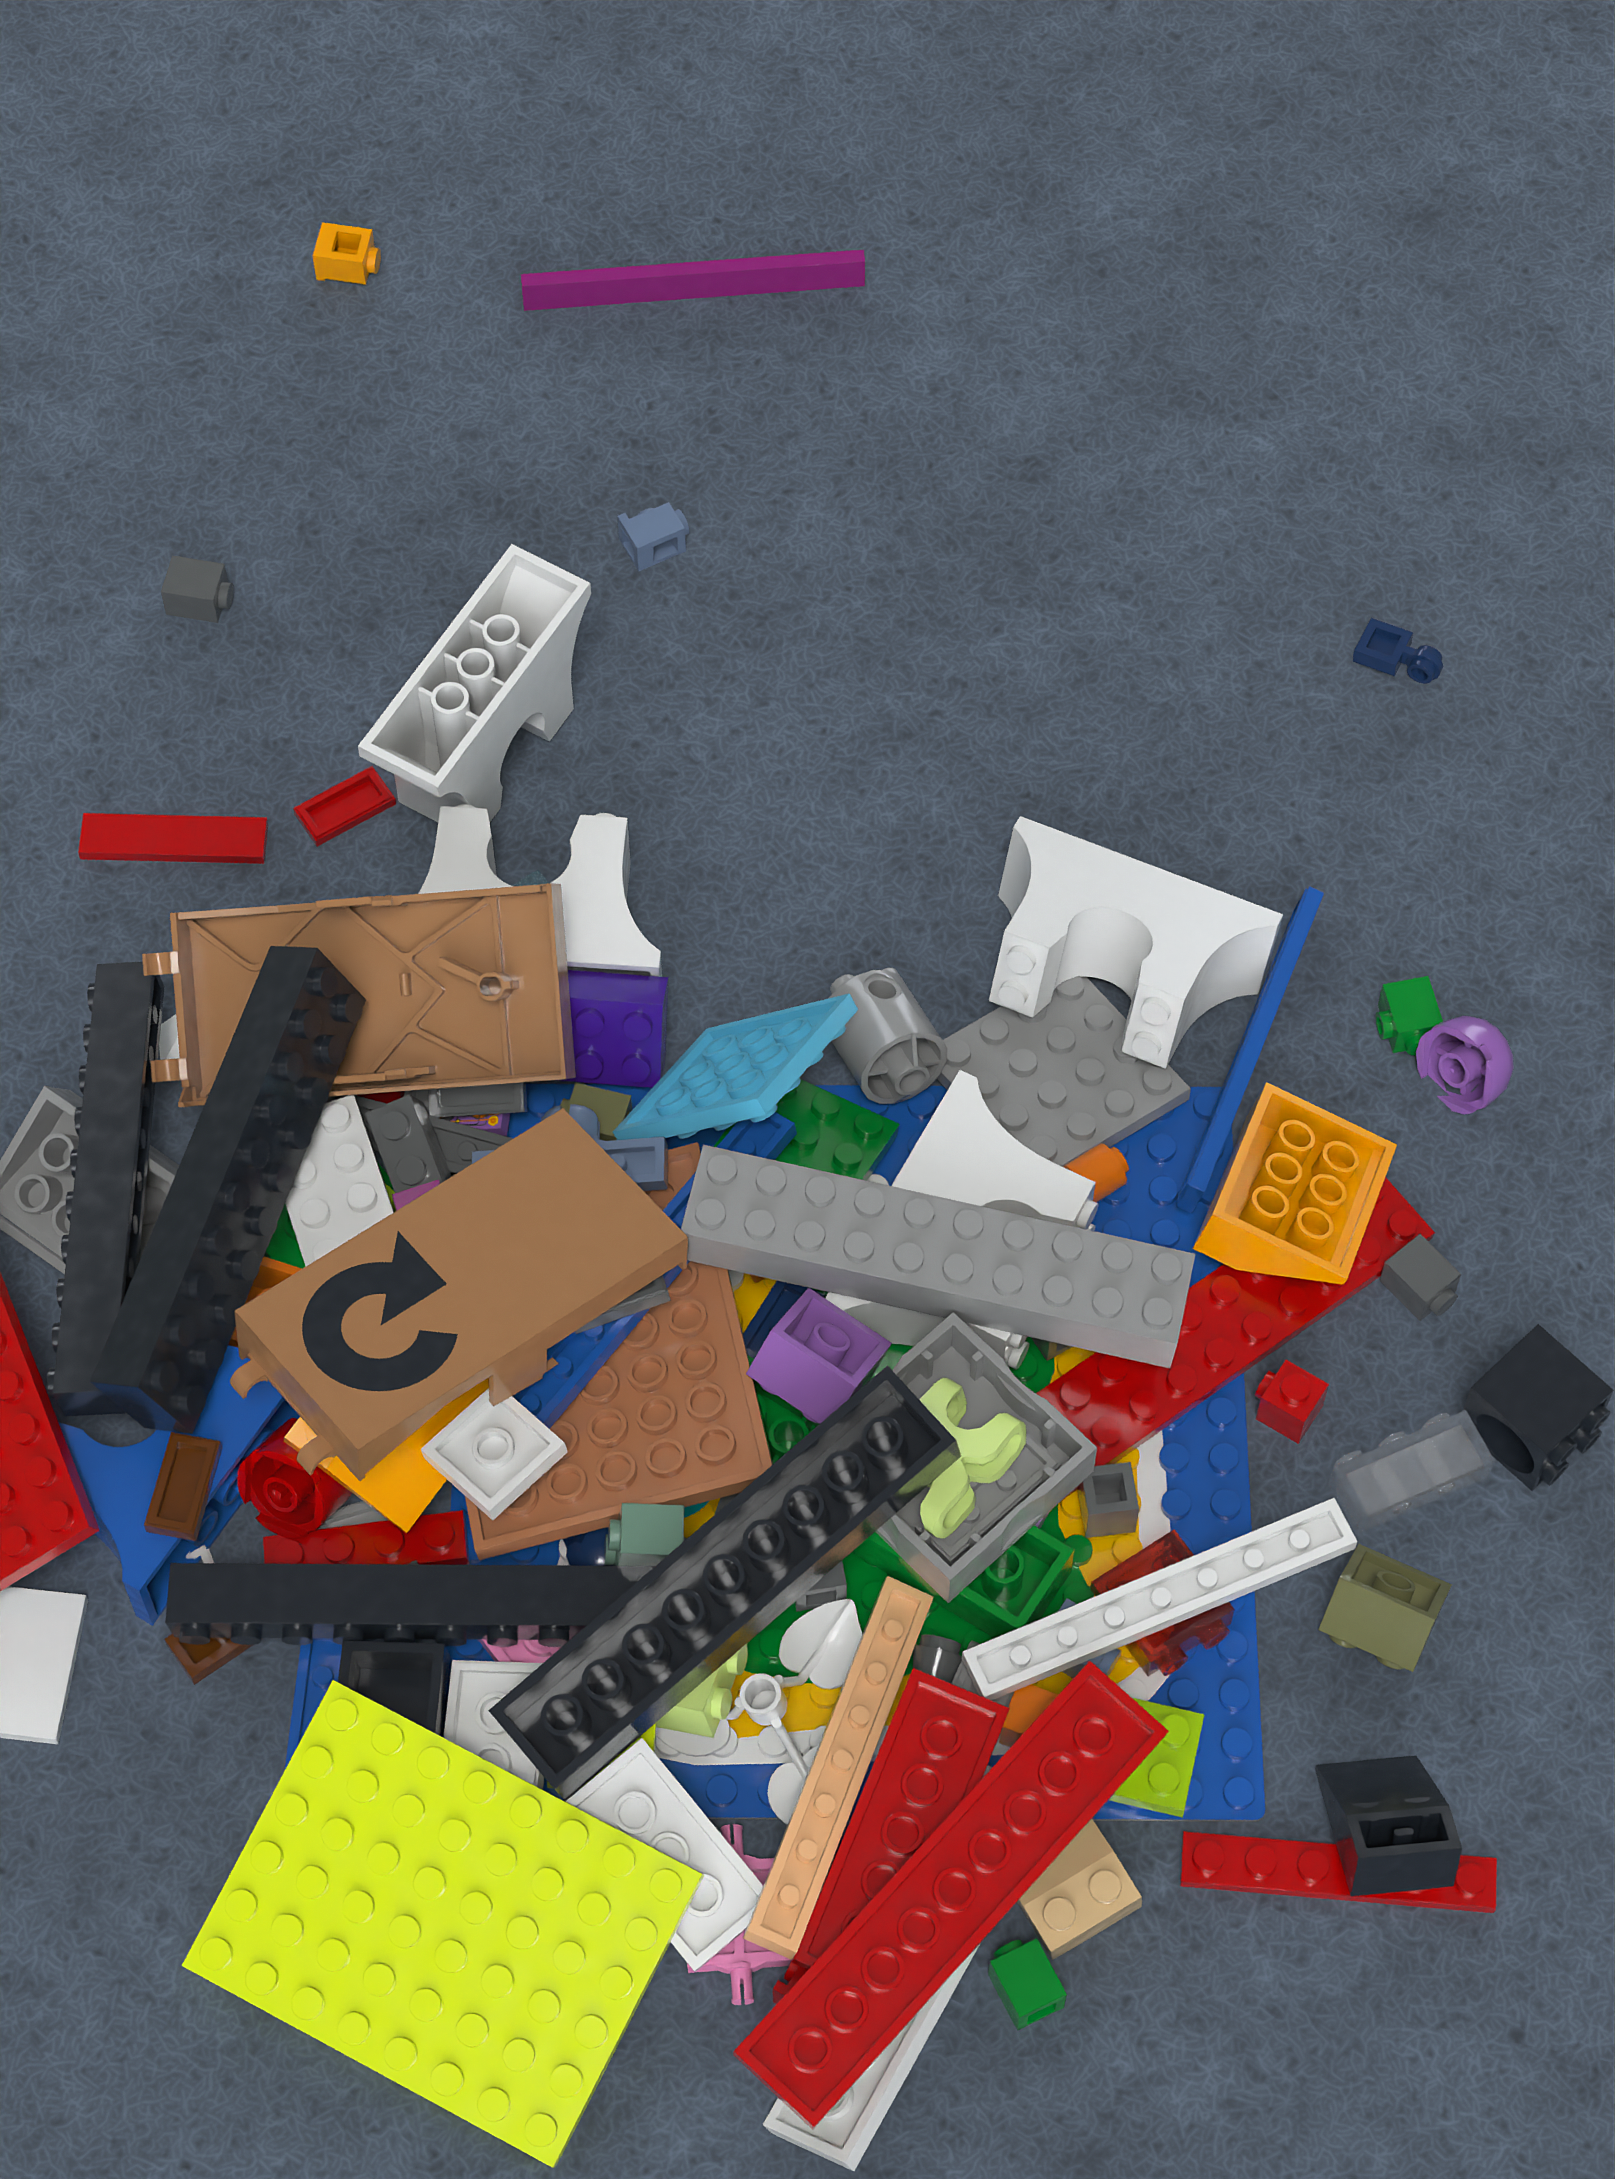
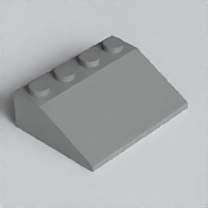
(39, 1175)

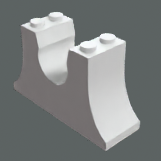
(485, 678)
(593, 886)
(1128, 923)
(979, 1163)

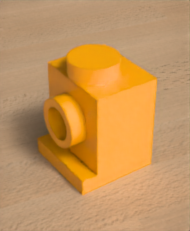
(345, 254)

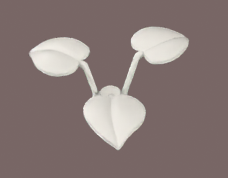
(816, 1647)

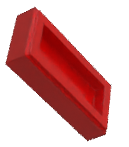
(344, 806)

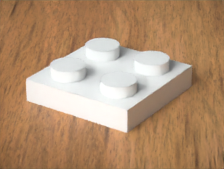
(494, 1452)

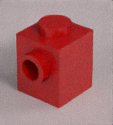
(1290, 1400)

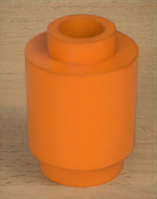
(1104, 1167)

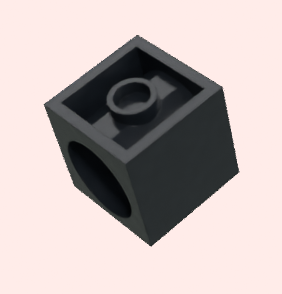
(1538, 1408)

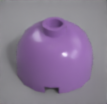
(1465, 1055)

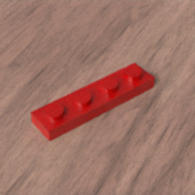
(430, 1541)

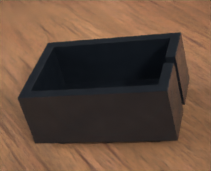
(401, 1677)

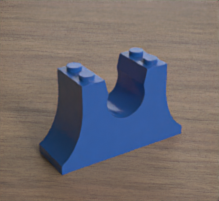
(124, 1478)

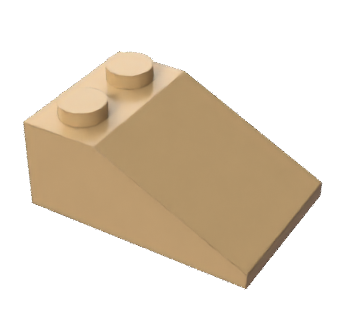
(1079, 1893)

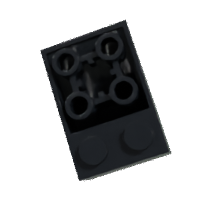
(1390, 1825)

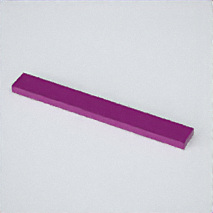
(693, 280)

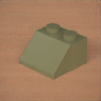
(1384, 1608)

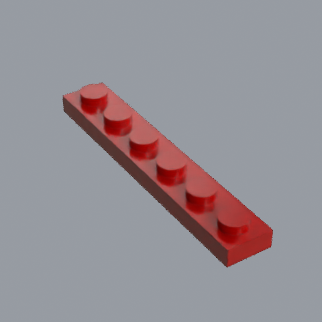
(1317, 1872)

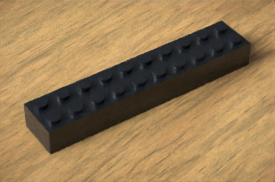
(229, 1190)
(726, 1582)

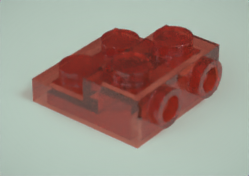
(1168, 1647)

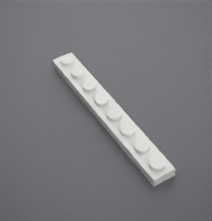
(1158, 1600)

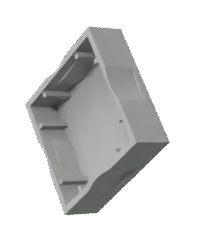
(989, 1388)

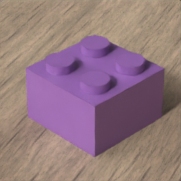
(817, 1357)

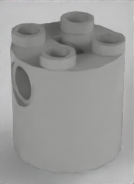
(889, 1038)

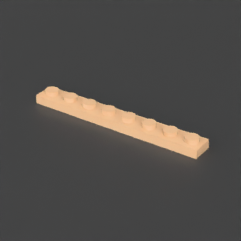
(838, 1769)

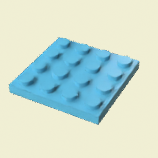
(738, 1071)

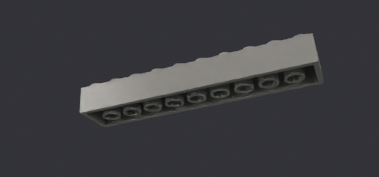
(937, 1256)

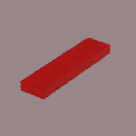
(173, 838)

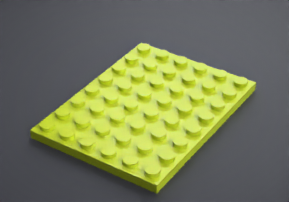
(443, 1922)

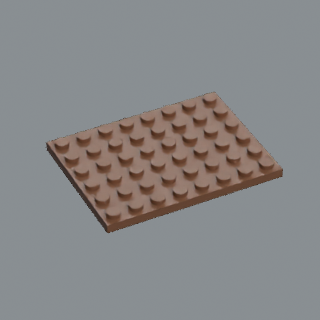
(656, 1422)

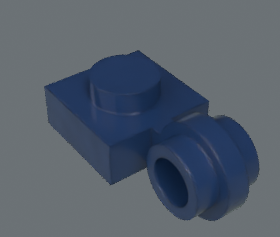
(1388, 646)

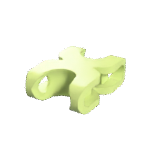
(984, 1458)

